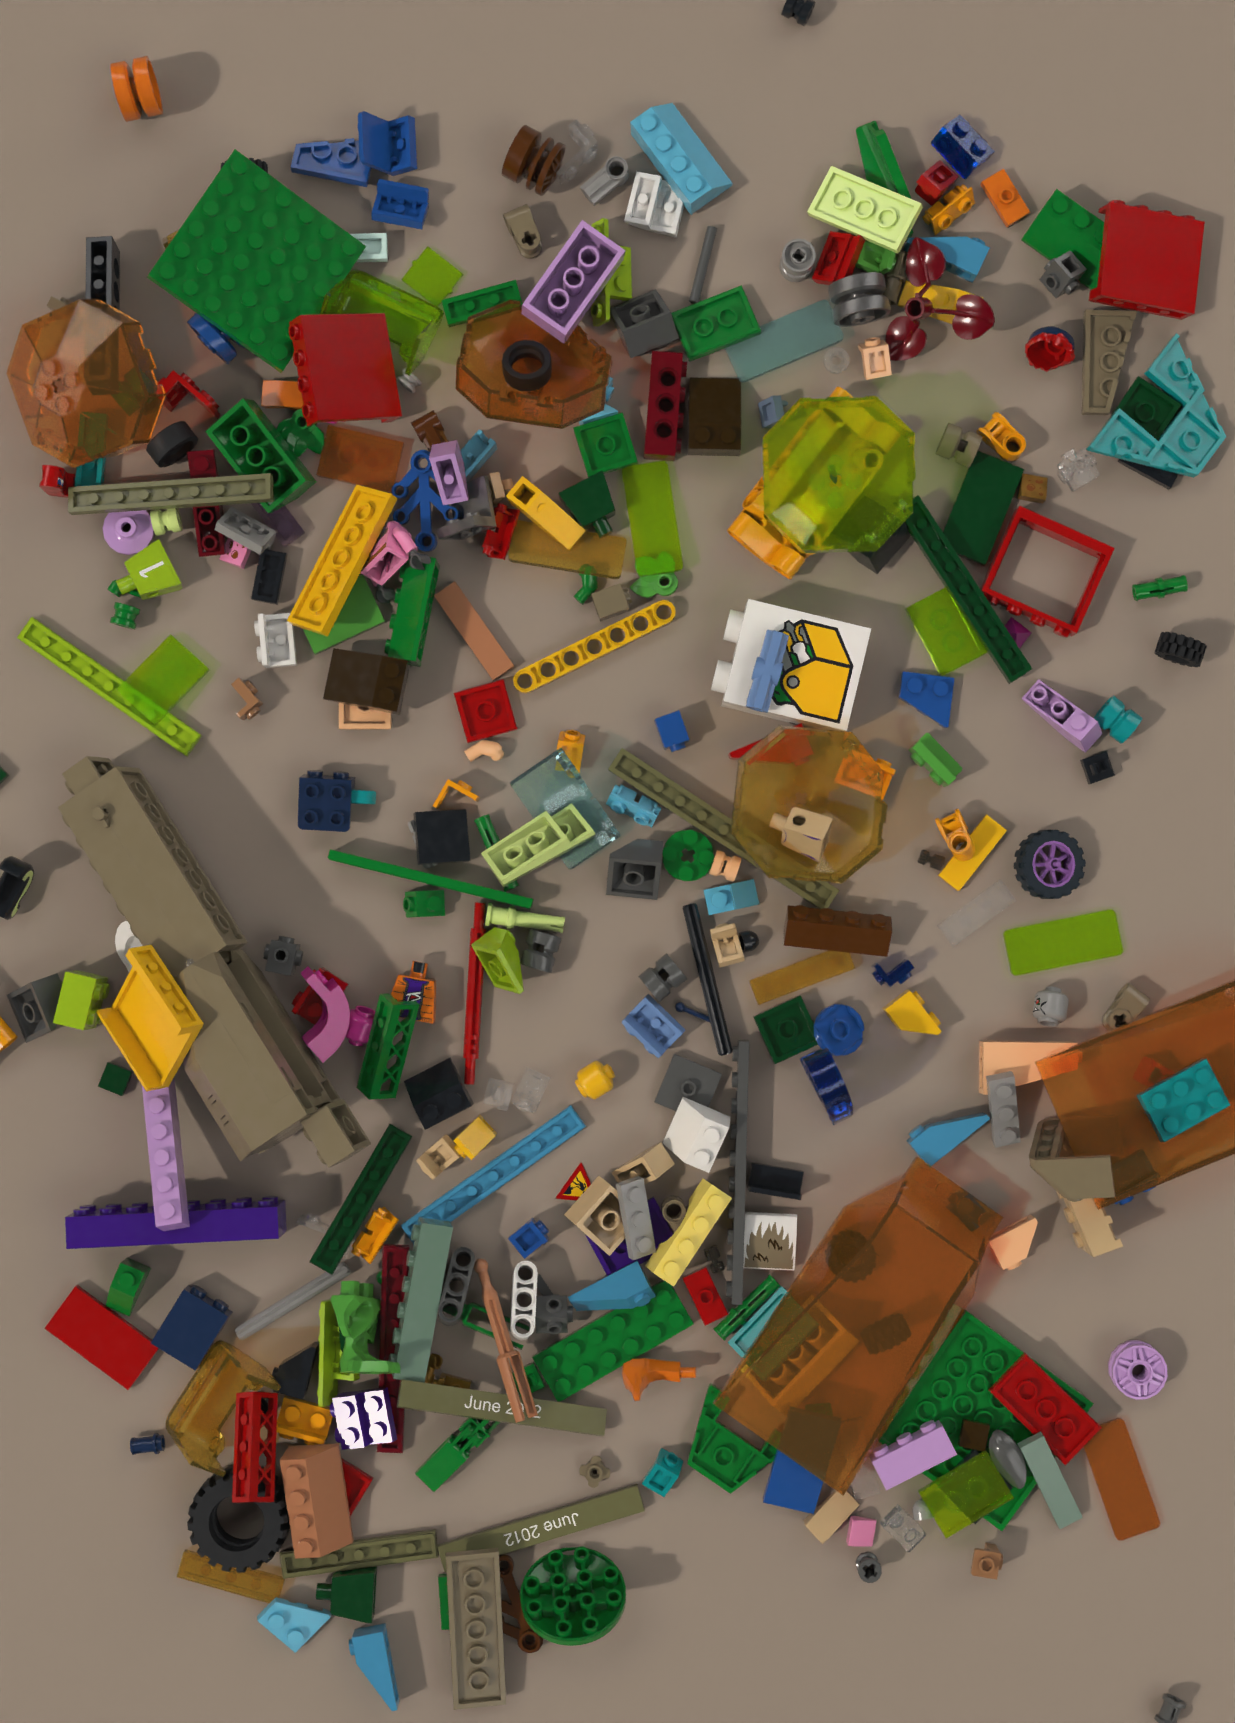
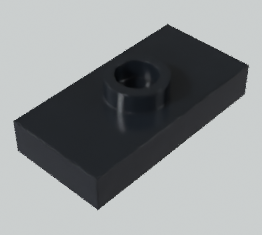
(269, 576)

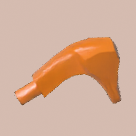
(642, 1371)

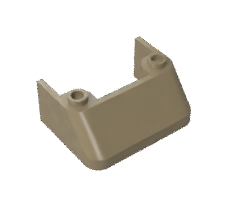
(1069, 1175)

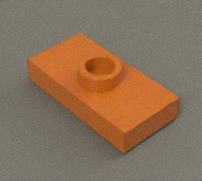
(1005, 198)

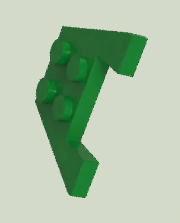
(723, 1453)

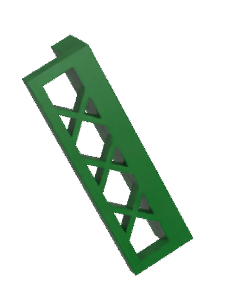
(380, 1047)

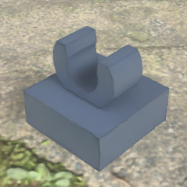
(771, 410)

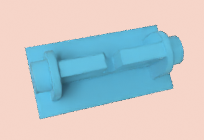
(643, 812)

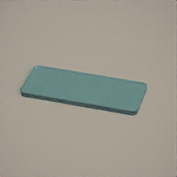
(785, 341)

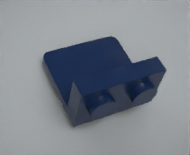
(325, 801)

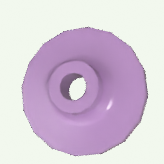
(128, 542)

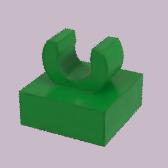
(533, 1376)

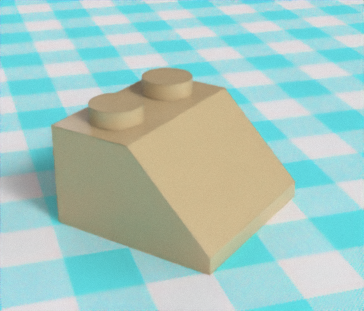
(599, 1215)

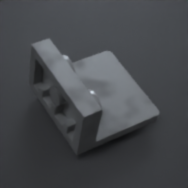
(475, 514)

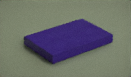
(620, 1258)

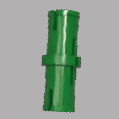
(1159, 588)

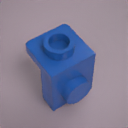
(529, 1237)

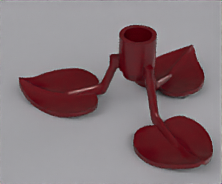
(972, 313)

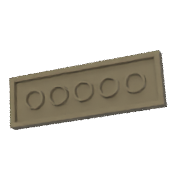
(475, 1628)

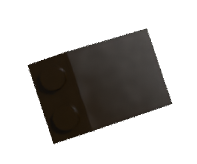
(714, 417)
(367, 680)

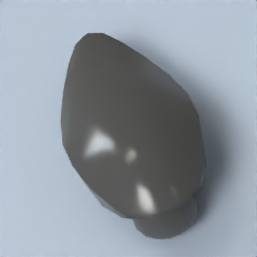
(1007, 1458)

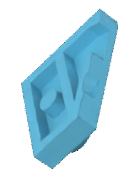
(292, 1621)

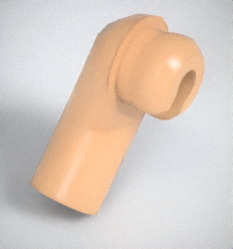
(486, 748)

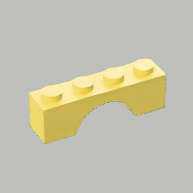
(676, 1253)

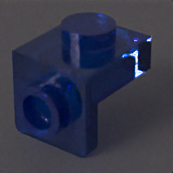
(898, 973)

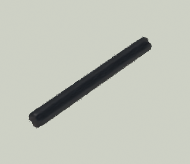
(707, 979)

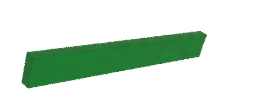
(430, 879)

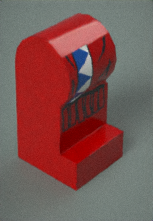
(56, 481)

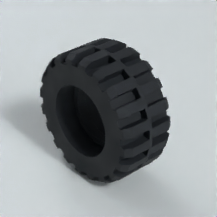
(221, 1546)

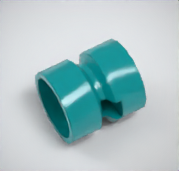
(1120, 722)

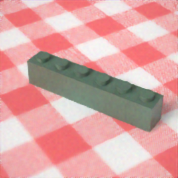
(421, 1298)

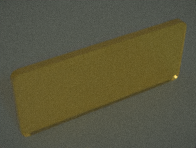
(588, 556)

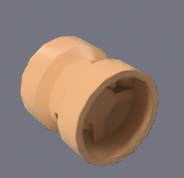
(731, 866)

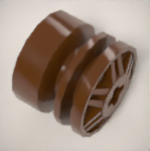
(531, 159)

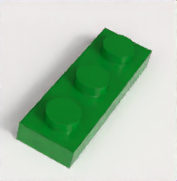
(462, 306)

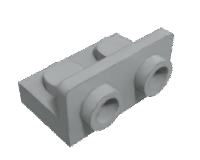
(246, 530)

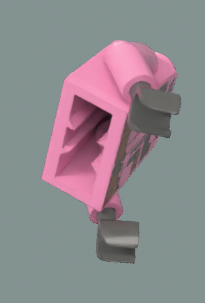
(388, 555)

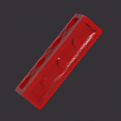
(249, 1447)

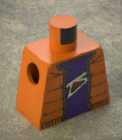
(417, 989)

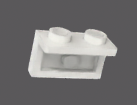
(276, 640)

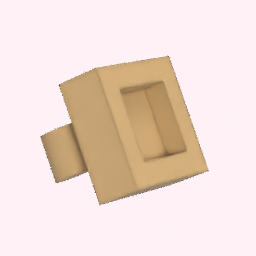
(498, 487)

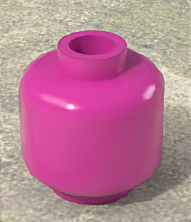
(360, 1025)

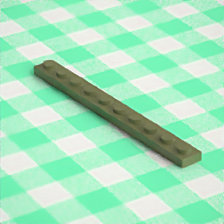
(705, 819)

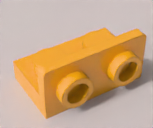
(304, 1421)

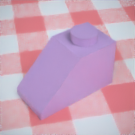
(449, 472)

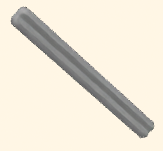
(291, 1301)

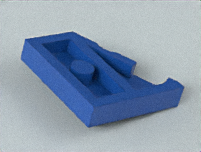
(928, 694)

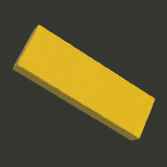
(985, 838)

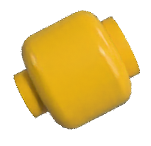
(595, 1080)

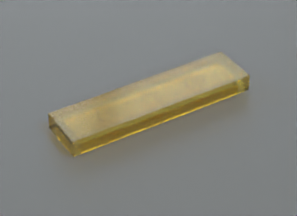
(800, 975)
(251, 1583)

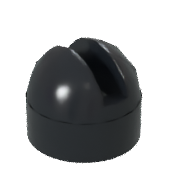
(748, 940)

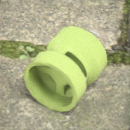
(166, 521)

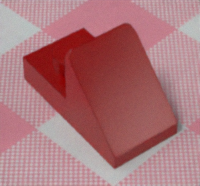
(935, 182)

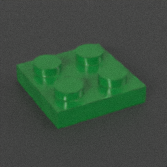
(605, 445)

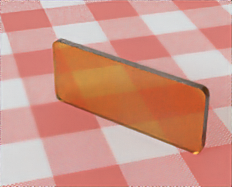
(1121, 1481)

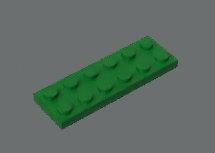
(611, 1342)

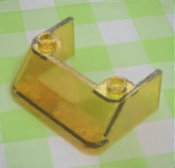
(209, 1401)

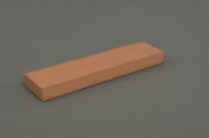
(474, 631)

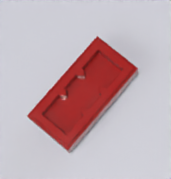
(705, 1295)

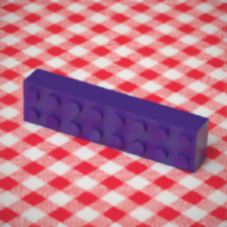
(208, 1223)

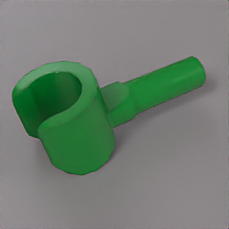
(115, 590)

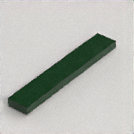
(360, 1199)

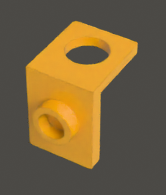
(460, 786)

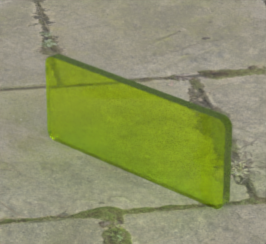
(652, 518)
(1063, 942)

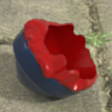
(1050, 348)

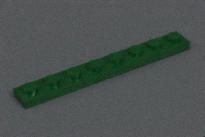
(966, 593)

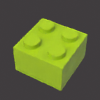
(80, 999)

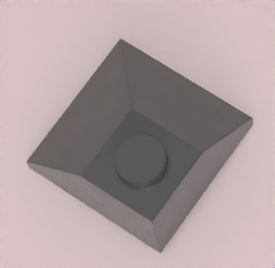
(635, 870)
(36, 1006)

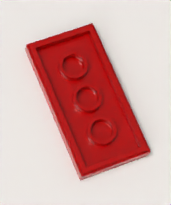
(102, 1337)
(1045, 1408)

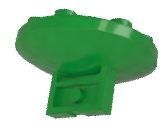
(573, 1596)

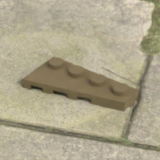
(1104, 349)

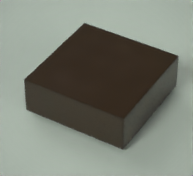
(973, 1434)

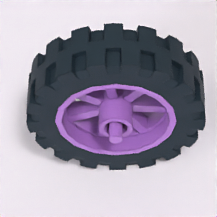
(1070, 854)

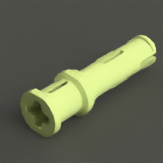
(511, 917)

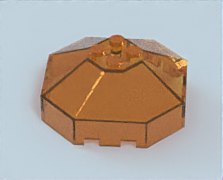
(577, 377)
(107, 380)

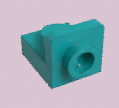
(663, 1472)

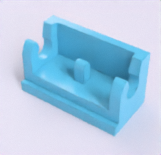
(476, 453)

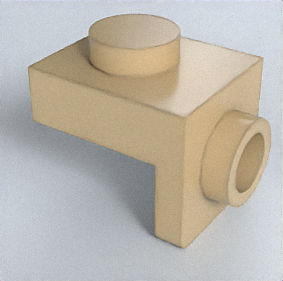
(726, 944)
(438, 1157)

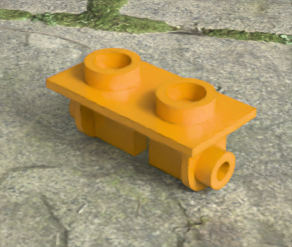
(958, 202)
(379, 1228)

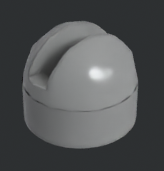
(921, 1511)

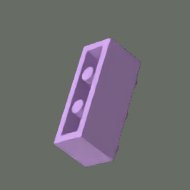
(912, 1454)

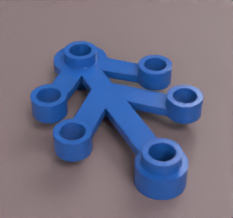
(425, 496)

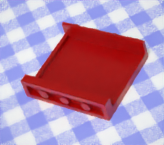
(1149, 260)
(345, 368)

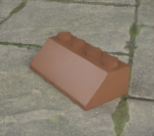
(316, 1499)

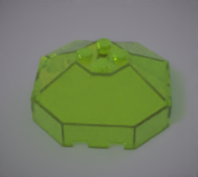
(835, 438)

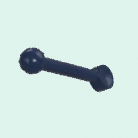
(680, 1007)

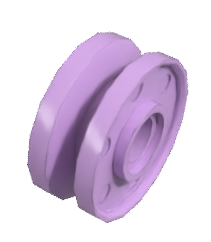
(1146, 1383)

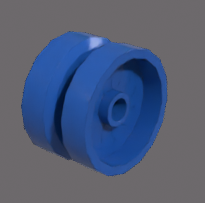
(213, 338)

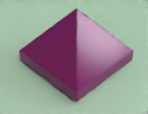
(1017, 631)

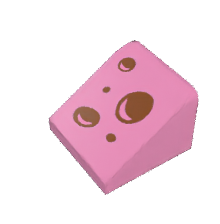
(235, 554)

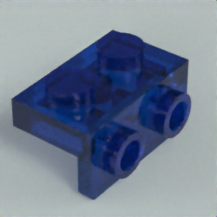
(962, 146)

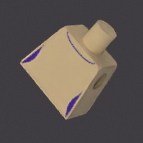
(804, 831)

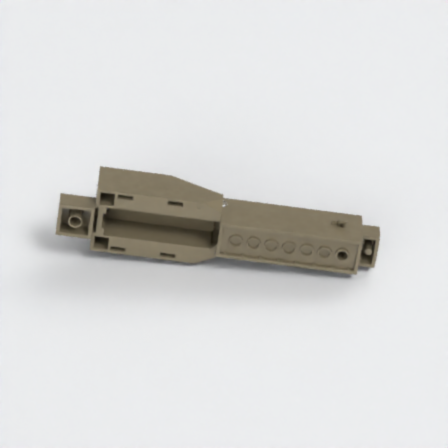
(248, 1052)

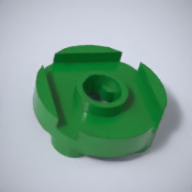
(702, 858)

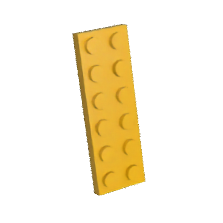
(342, 560)

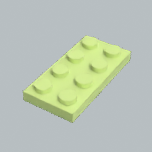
(865, 209)

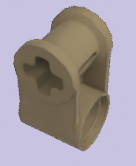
(523, 228)
(1127, 1004)

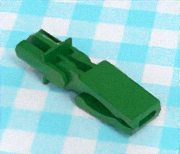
(453, 1452)

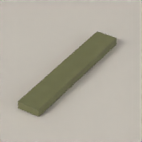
(364, 1554)

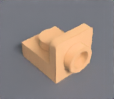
(875, 358)

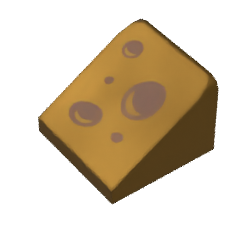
(1033, 488)

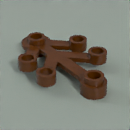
(514, 1610)

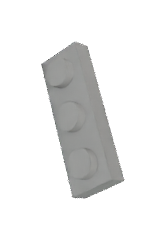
(1003, 1109)
(636, 1217)

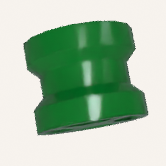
(125, 615)

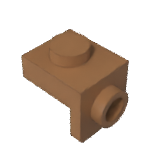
(247, 692)
(987, 1561)

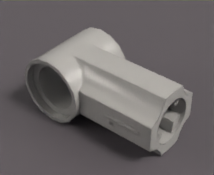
(604, 182)

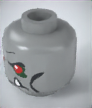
(1050, 1007)

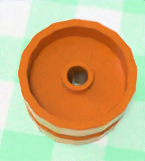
(136, 88)

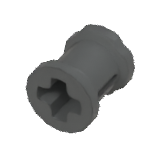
(869, 1575)
(1170, 1709)

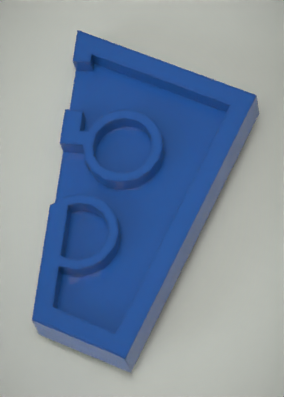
(331, 162)

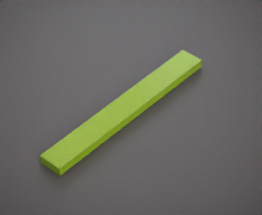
(103, 683)

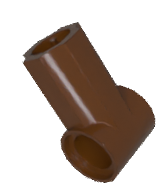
(429, 430)

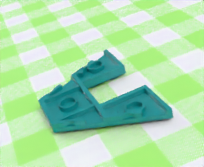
(1190, 436)

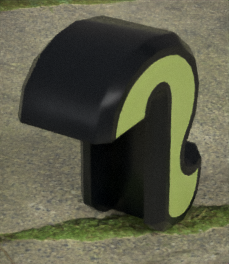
(13, 885)

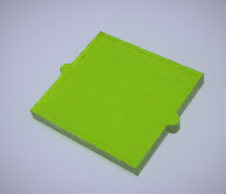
(432, 276)

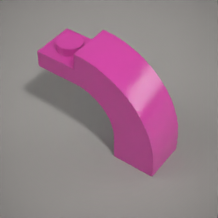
(334, 1022)

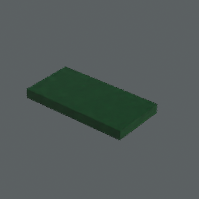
(981, 506)

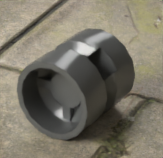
(540, 960)
(656, 984)

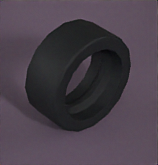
(521, 350)
(172, 444)

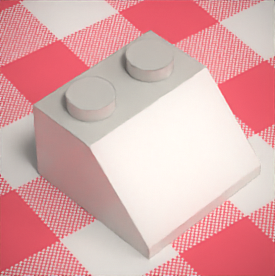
(696, 1134)

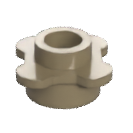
(602, 1471)

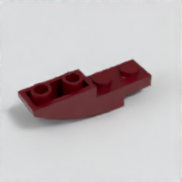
(209, 541)

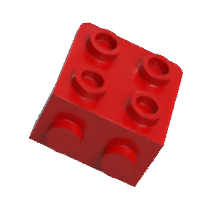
(178, 386)

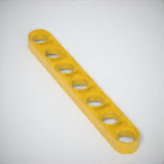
(585, 656)

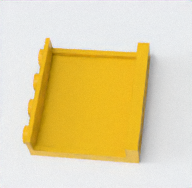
(151, 1020)

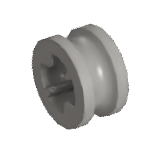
(408, 382)

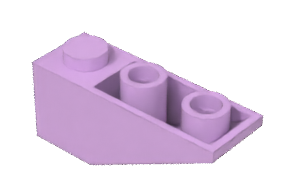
(1063, 716)

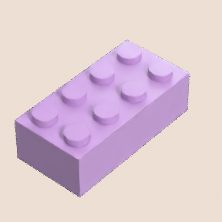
(573, 281)

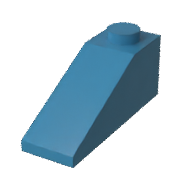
(962, 254)
(941, 1137)
(620, 1290)
(375, 1660)

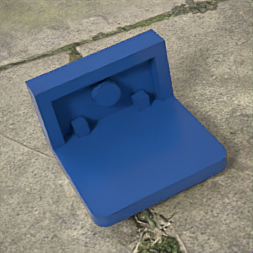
(387, 144)

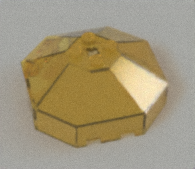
(838, 783)

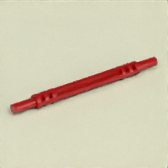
(474, 998)

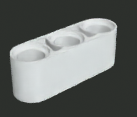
(523, 1287)

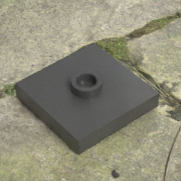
(687, 1080)

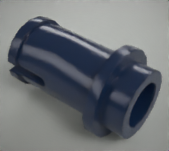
(147, 1444)

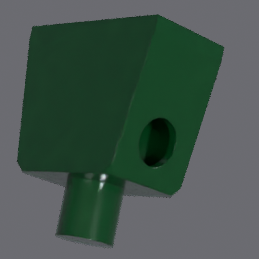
(590, 503)
(351, 1593)

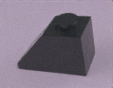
(296, 1372)

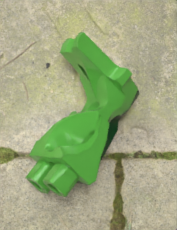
(357, 1321)

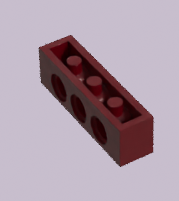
(664, 365)

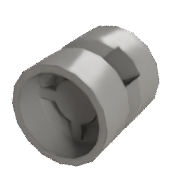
(797, 260)

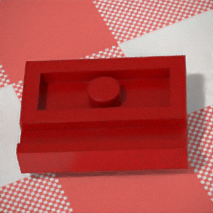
(838, 257)

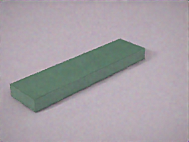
(1050, 1480)

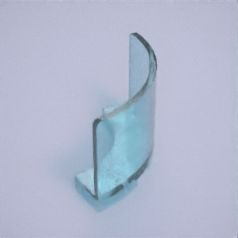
(555, 785)

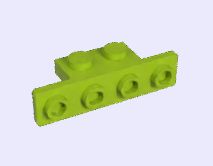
(619, 285)
(329, 1356)

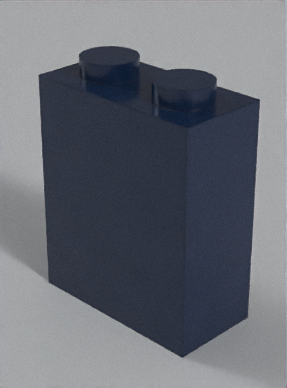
(192, 1326)

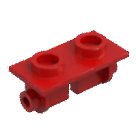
(497, 543)

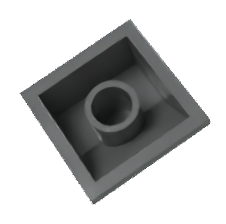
(644, 323)

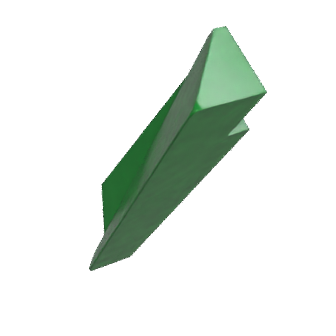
(880, 161)

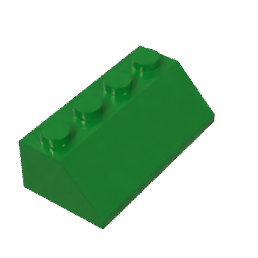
(1065, 228)
(257, 447)
(413, 612)

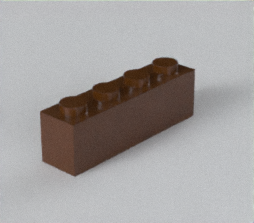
(837, 930)

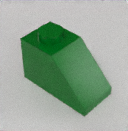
(127, 1286)

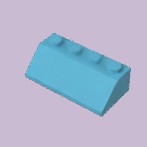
(679, 156)

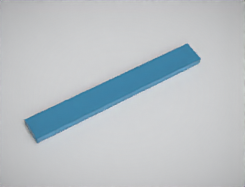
(501, 1169)

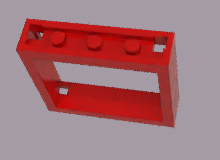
(1065, 535)

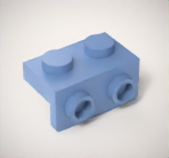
(652, 1026)

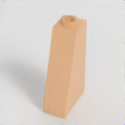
(1015, 1056)

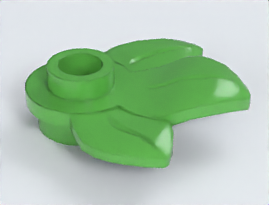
(651, 585)

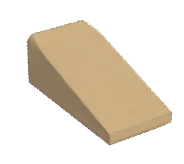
(830, 1515)

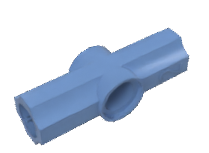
(767, 671)

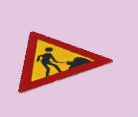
(575, 1185)

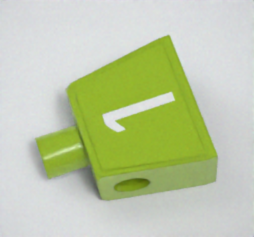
(150, 573)

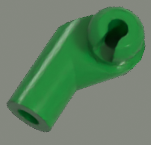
(589, 586)

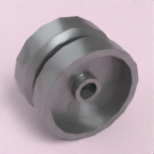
(859, 299)

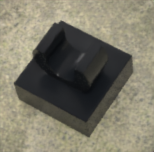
(1097, 767)

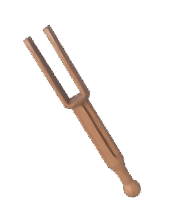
(505, 1349)

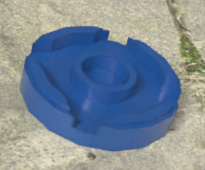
(839, 1029)

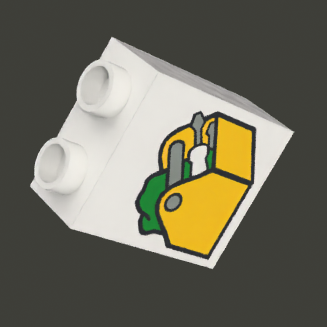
(817, 669)

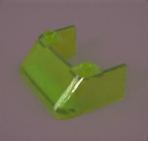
(409, 319)

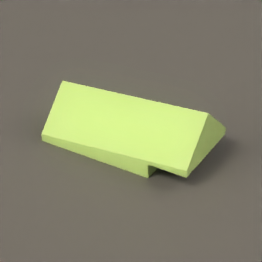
(537, 844)

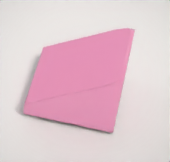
(860, 1531)

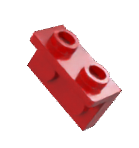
(309, 1003)

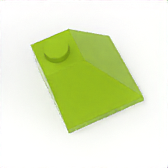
(500, 959)

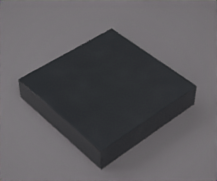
(441, 836)

